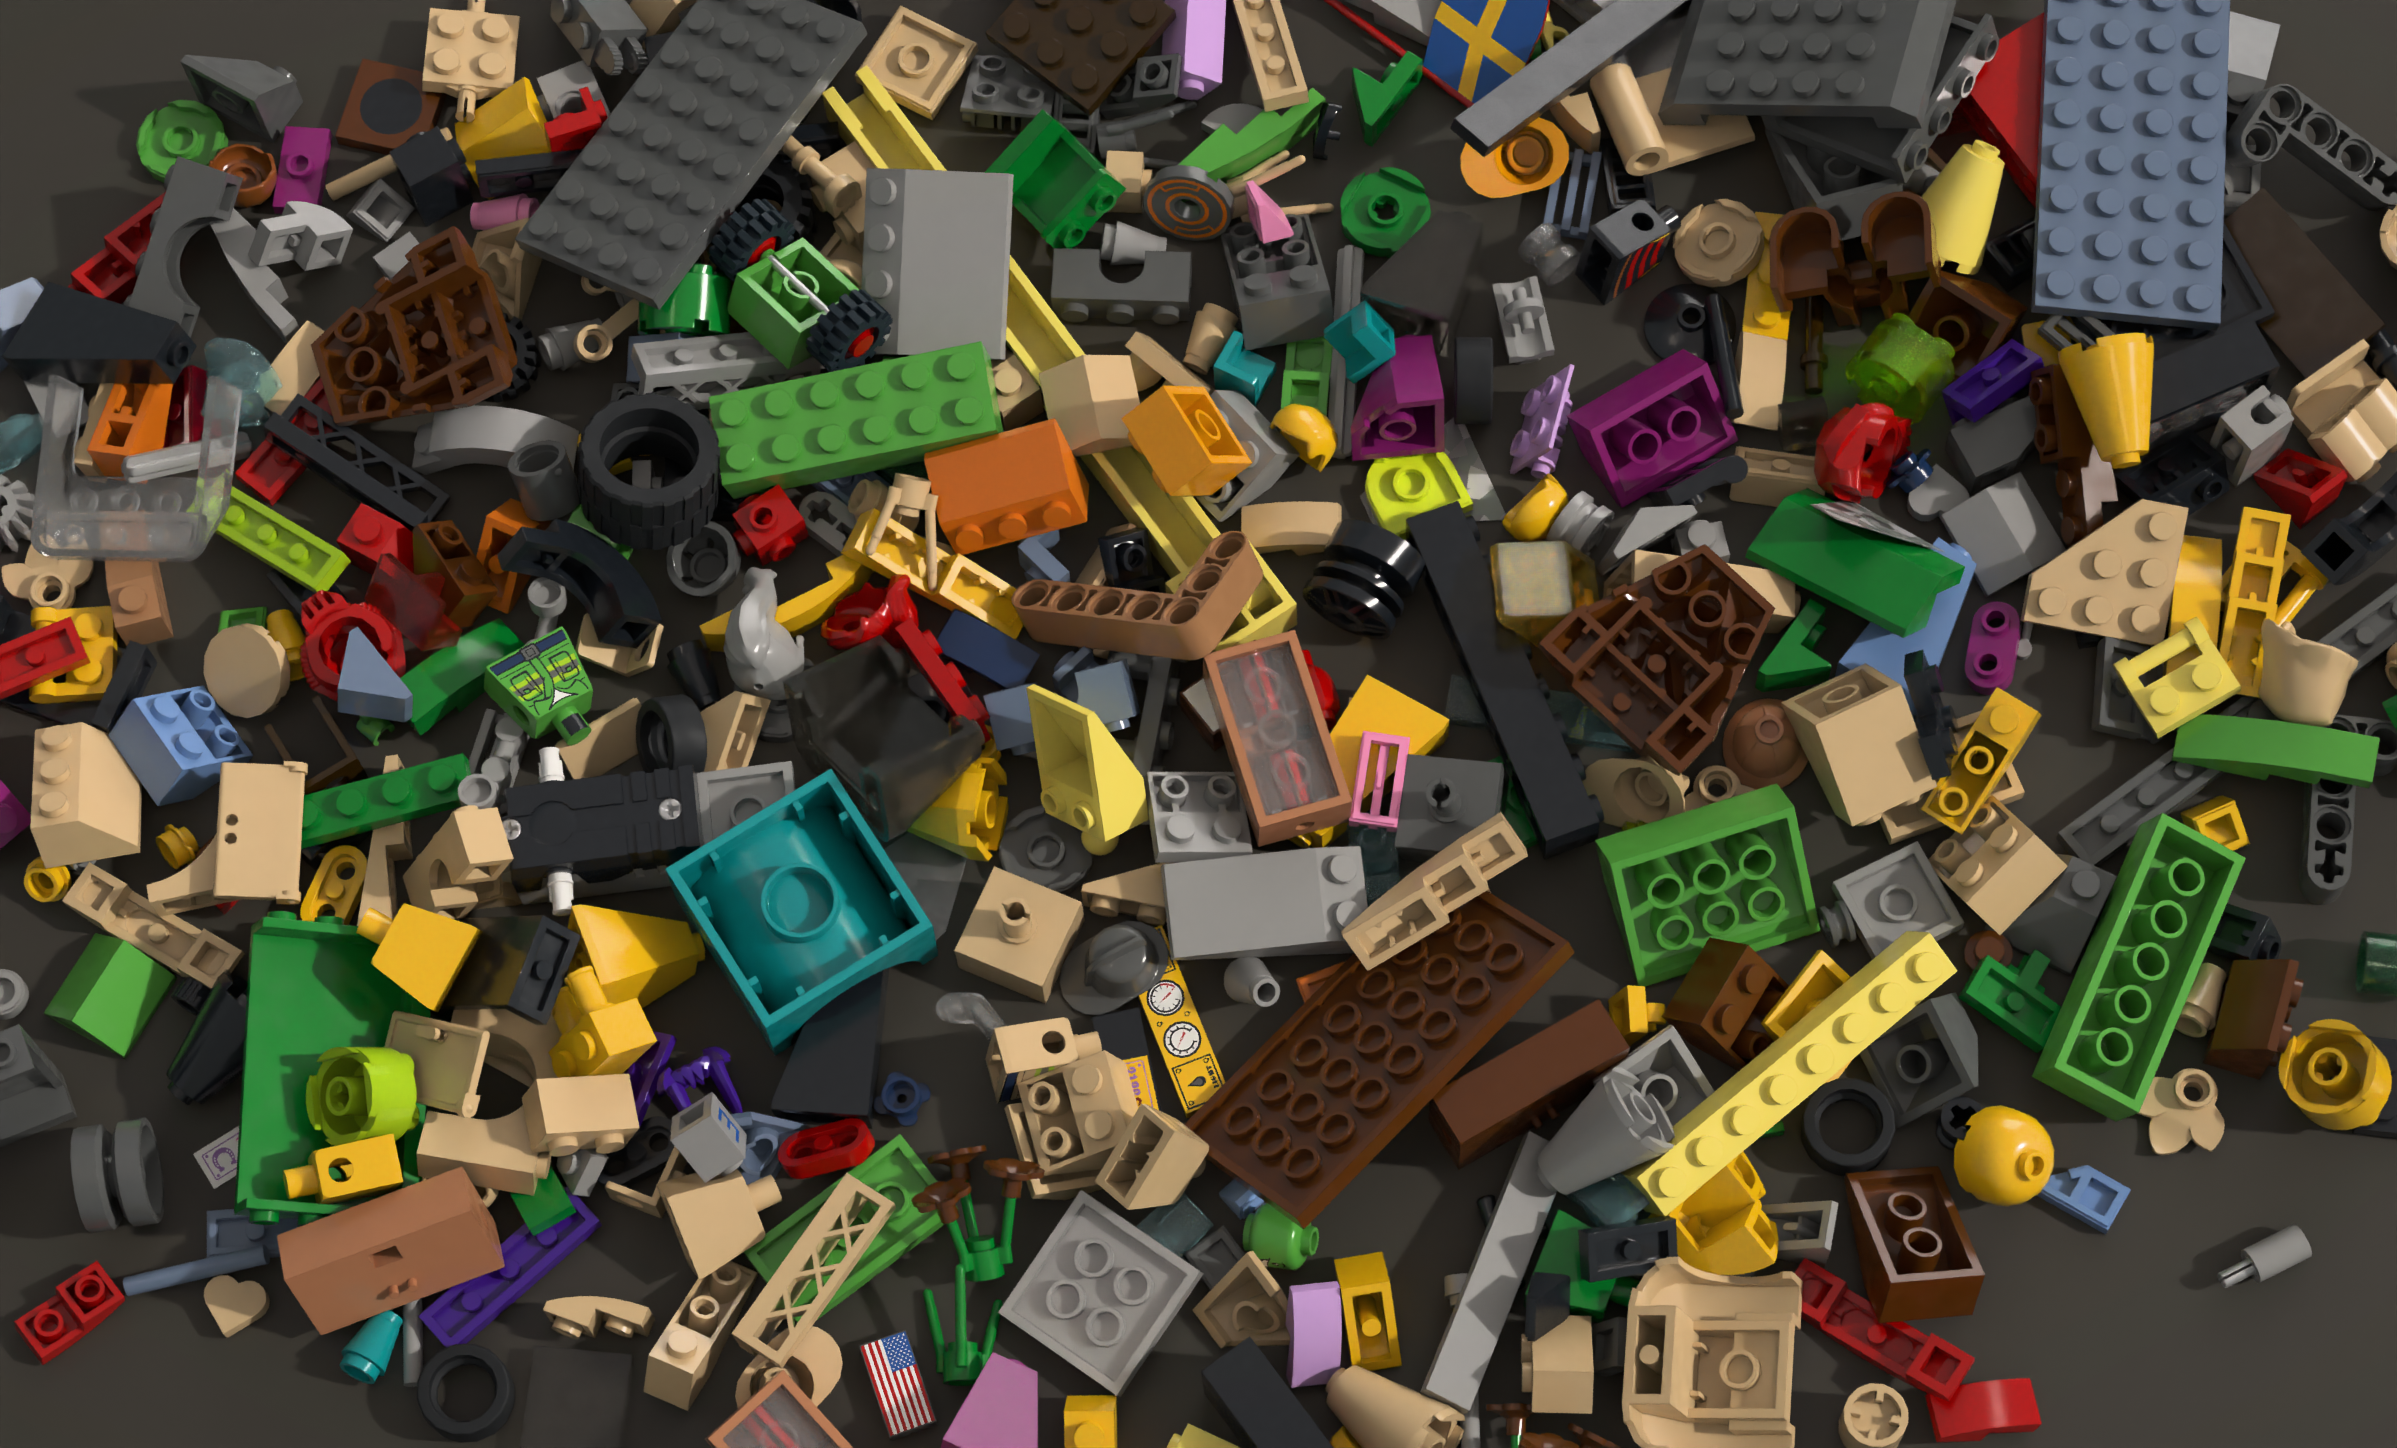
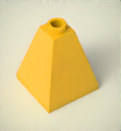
(634, 952)

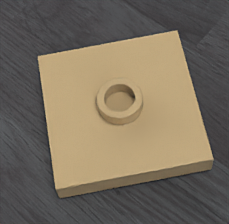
(919, 61)

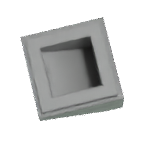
(380, 210)

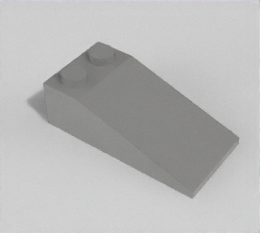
(1264, 903)

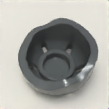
(709, 568)

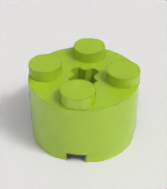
(362, 1094)

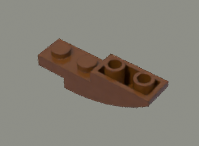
(2064, 439)

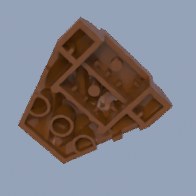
(419, 342)
(1663, 654)

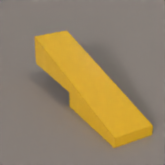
(959, 580)

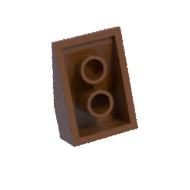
(1912, 1245)

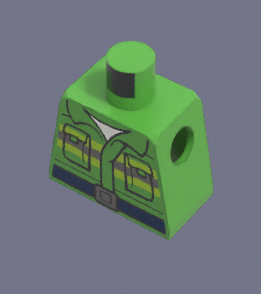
(543, 687)

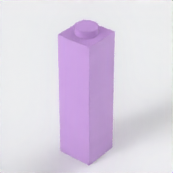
(1199, 40)

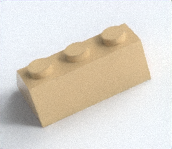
(83, 797)

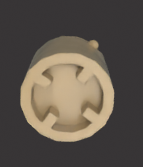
(1873, 1418)

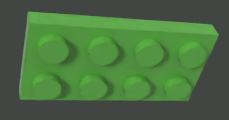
(892, 1172)

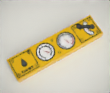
(1181, 1038)

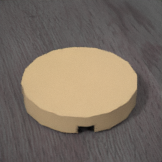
(1718, 243)
(246, 670)

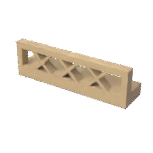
(805, 1264)

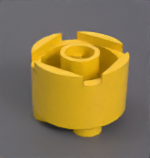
(2353, 1094)

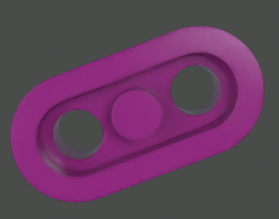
(1993, 645)

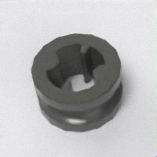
(1836, 923)

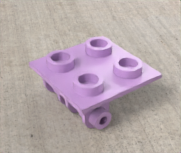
(1543, 425)

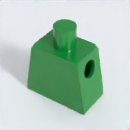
(1562, 1256)

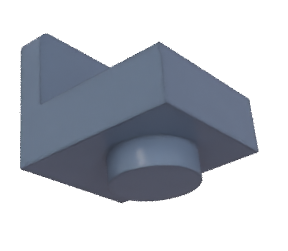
(1038, 561)

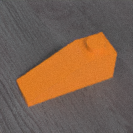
(130, 424)

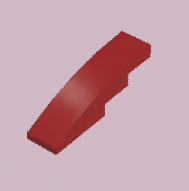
(113, 269)

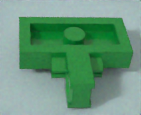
(2014, 998)

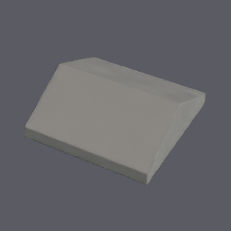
(1645, 530)
(2003, 533)

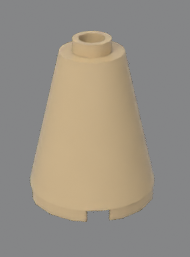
(1389, 1414)

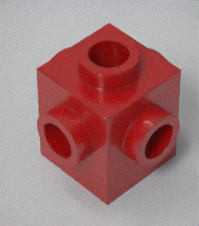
(768, 526)

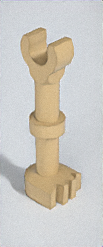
(839, 190)

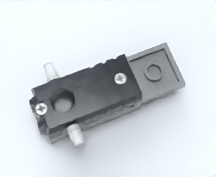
(623, 829)

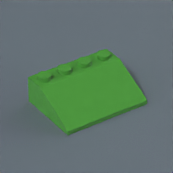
(1708, 873)

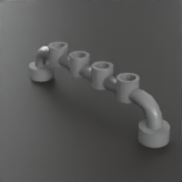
(547, 601)

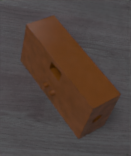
(1526, 1084)

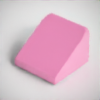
(1266, 215)

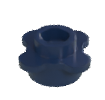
(1910, 470)
(895, 1086)

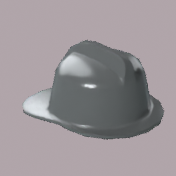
(1113, 967)

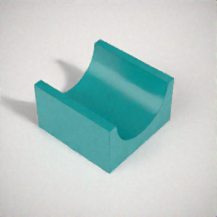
(800, 906)

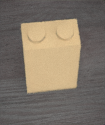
(1861, 744)

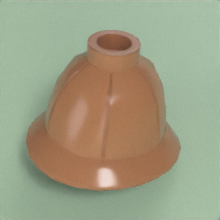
(1763, 745)

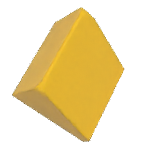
(2218, 821)

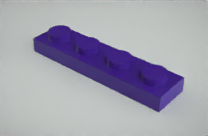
(527, 1258)

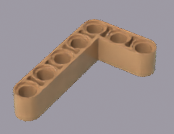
(1147, 622)

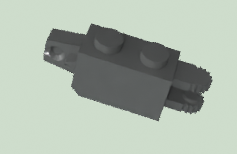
(603, 33)

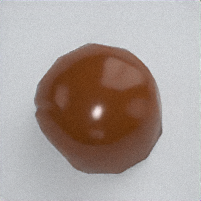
(253, 166)

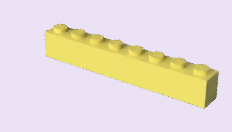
(1792, 1069)

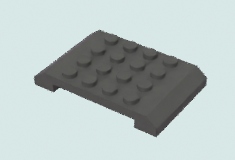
(1808, 60)

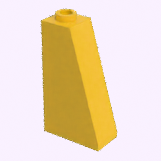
(1384, 711)

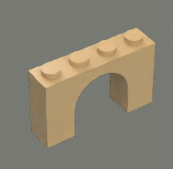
(499, 1149)

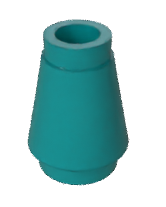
(371, 1347)

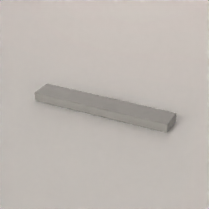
(1491, 1282)

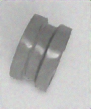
(1581, 523)

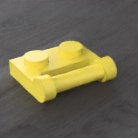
(2184, 691)

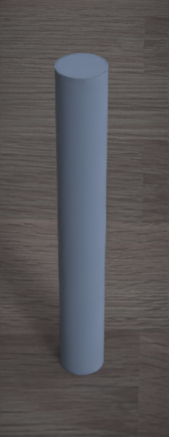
(196, 1270)

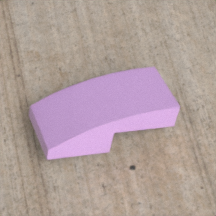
(1314, 1333)

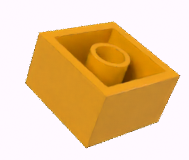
(1185, 441)

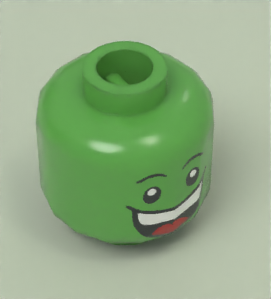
(1278, 1239)

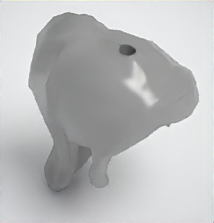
(758, 647)

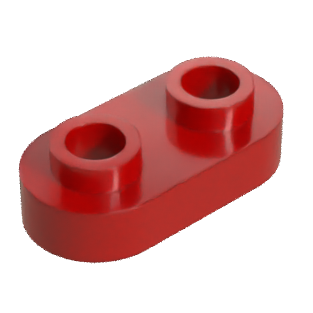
(826, 1148)

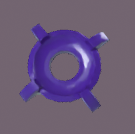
(710, 1064)

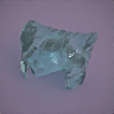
(247, 370)

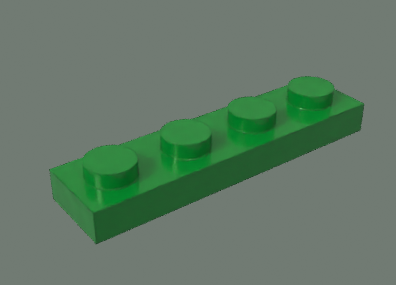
(383, 800)

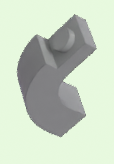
(484, 437)

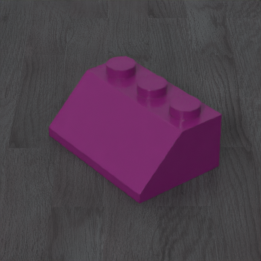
(1653, 427)

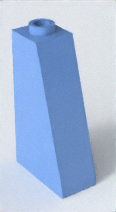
(1887, 650)

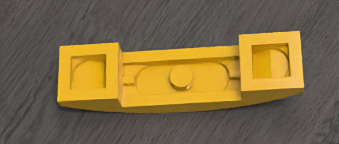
(2196, 593)
(806, 609)

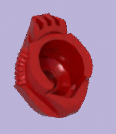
(1848, 438)
(327, 628)

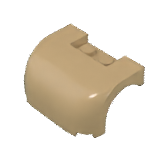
(1710, 1358)

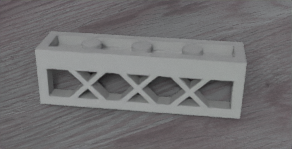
(718, 358)

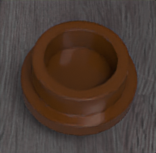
(1987, 943)

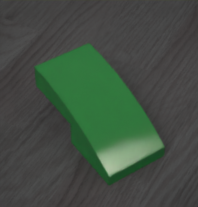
(547, 1205)

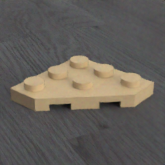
(2114, 578)

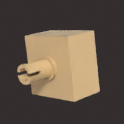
(1019, 934)

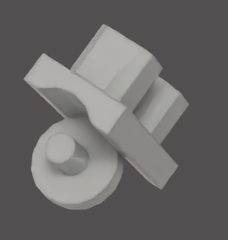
(1523, 320)

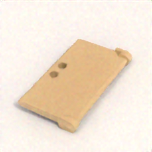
(263, 848)
(444, 1067)

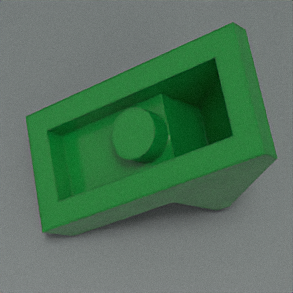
(1381, 101)
(1793, 659)

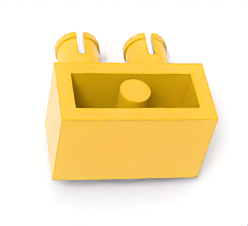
(596, 1033)

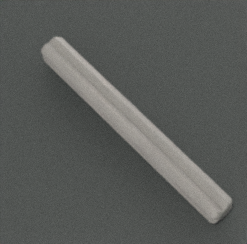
(1342, 391)

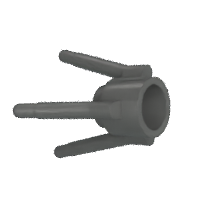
(1121, 134)

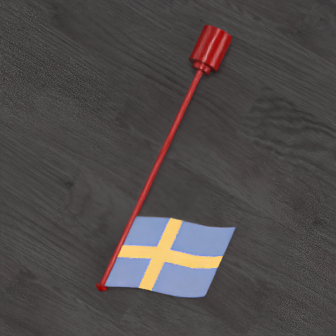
(1472, 43)

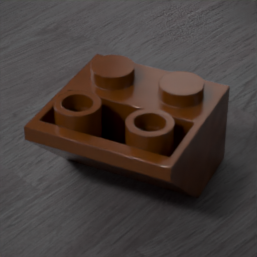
(1725, 1002)
(2252, 1016)

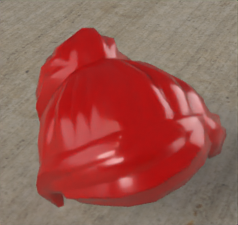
(871, 614)

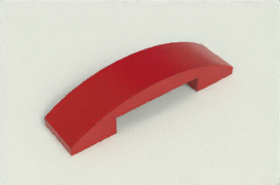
(1891, 1346)

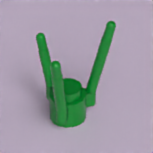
(962, 1361)

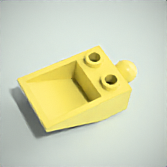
(1084, 772)

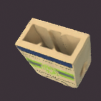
(1033, 1049)

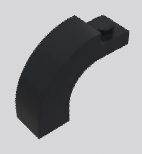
(2358, 540)
(594, 572)

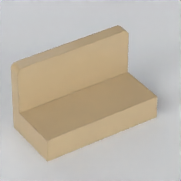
(2329, 388)

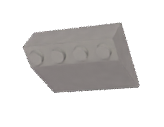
(938, 257)

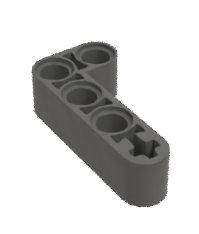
(2323, 156)
(2338, 813)

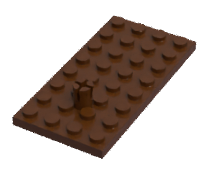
(1372, 1055)

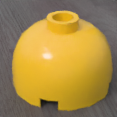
(2004, 1156)

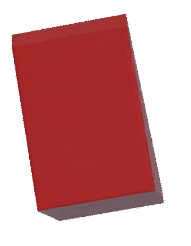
(2301, 485)

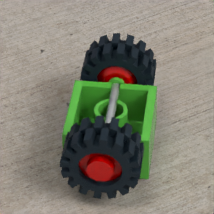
(793, 294)

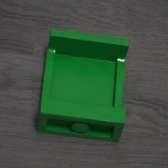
(1057, 181)

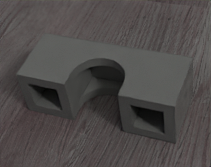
(1157, 294)

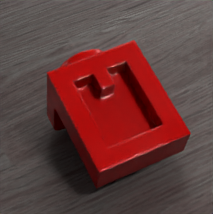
(575, 130)

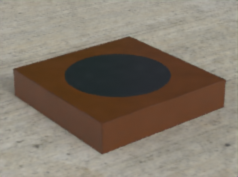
(387, 108)

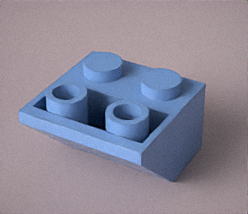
(177, 743)

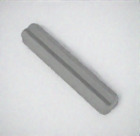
(174, 460)

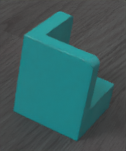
(1362, 340)
(1242, 370)

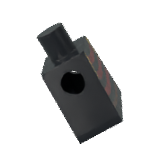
(1625, 248)

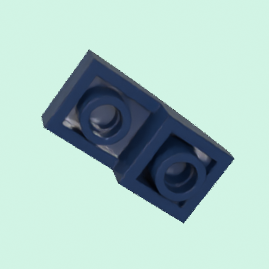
(985, 651)

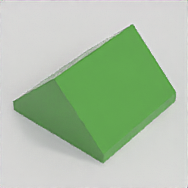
(111, 994)

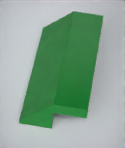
(1853, 566)

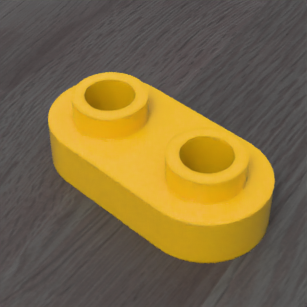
(331, 891)

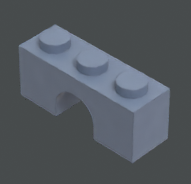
(1102, 689)

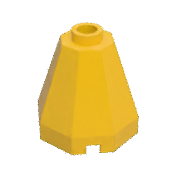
(969, 814)

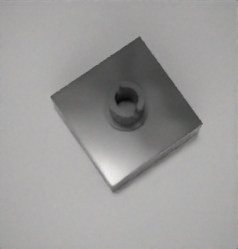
(1446, 801)

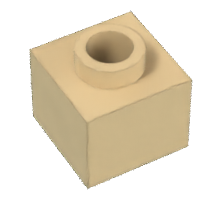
(1131, 173)

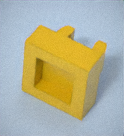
(1632, 1013)

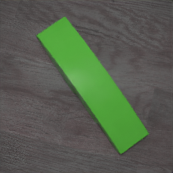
(1232, 154)
(2276, 748)

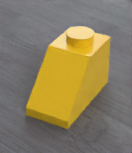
(1368, 1311)

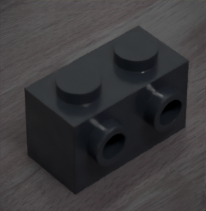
(433, 175)

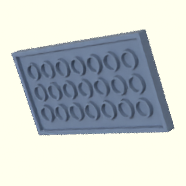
(2132, 161)

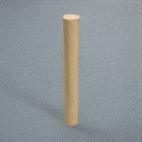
(366, 174)

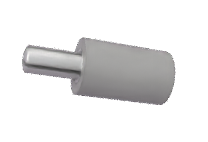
(2269, 1257)

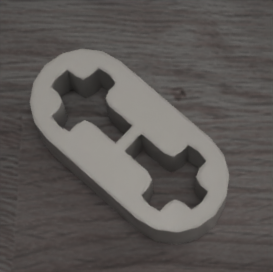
(827, 535)

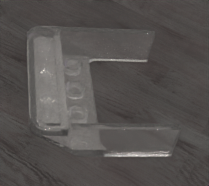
(124, 520)

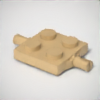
(470, 54)

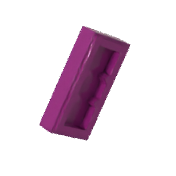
(302, 166)

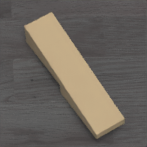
(386, 846)

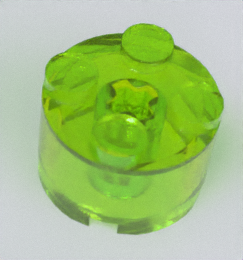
(1902, 367)

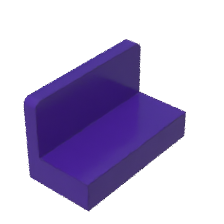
(1991, 382)

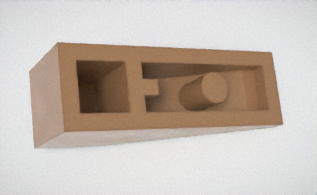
(138, 601)

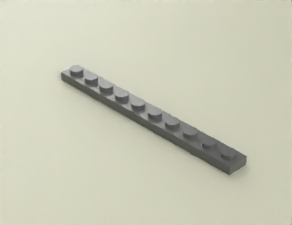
(2170, 783)

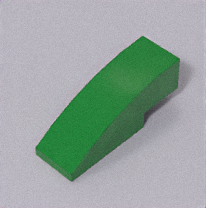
(456, 673)

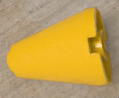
(2113, 393)

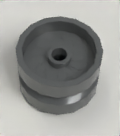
(117, 1175)

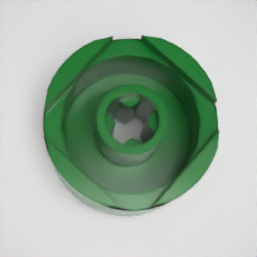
(693, 308)

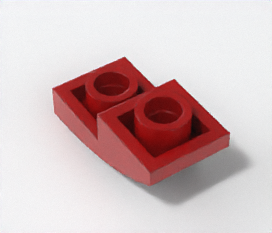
(70, 1314)
(1984, 1409)

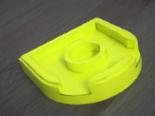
(1411, 486)

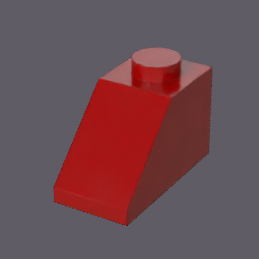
(373, 534)

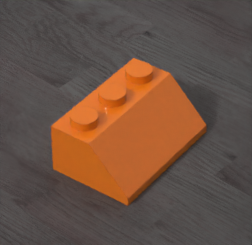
(1007, 487)

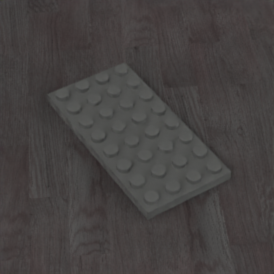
(689, 142)

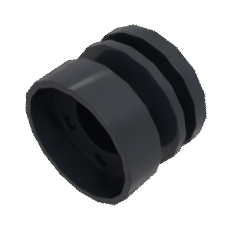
(1364, 579)

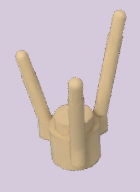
(1263, 173)
(907, 498)

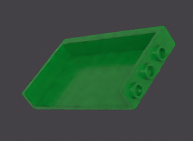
(305, 995)

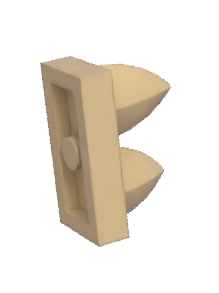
(1153, 362)

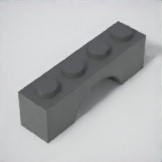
(192, 200)

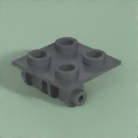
(1003, 89)

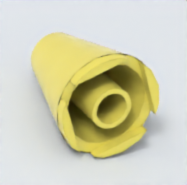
(1964, 204)

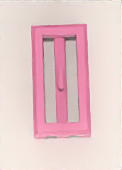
(1374, 819)

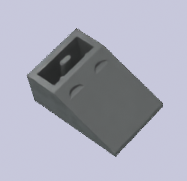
(1277, 284)

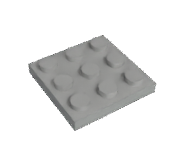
(1100, 1293)

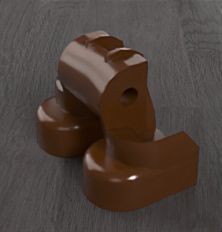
(1898, 248)

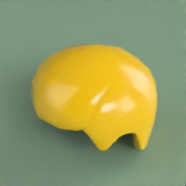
(1308, 433)
(1537, 511)

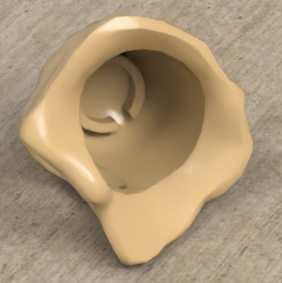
(2302, 677)

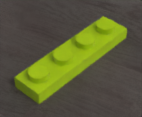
(281, 543)

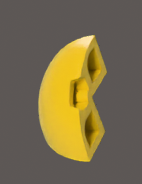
(1724, 1225)

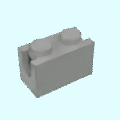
(2252, 433)

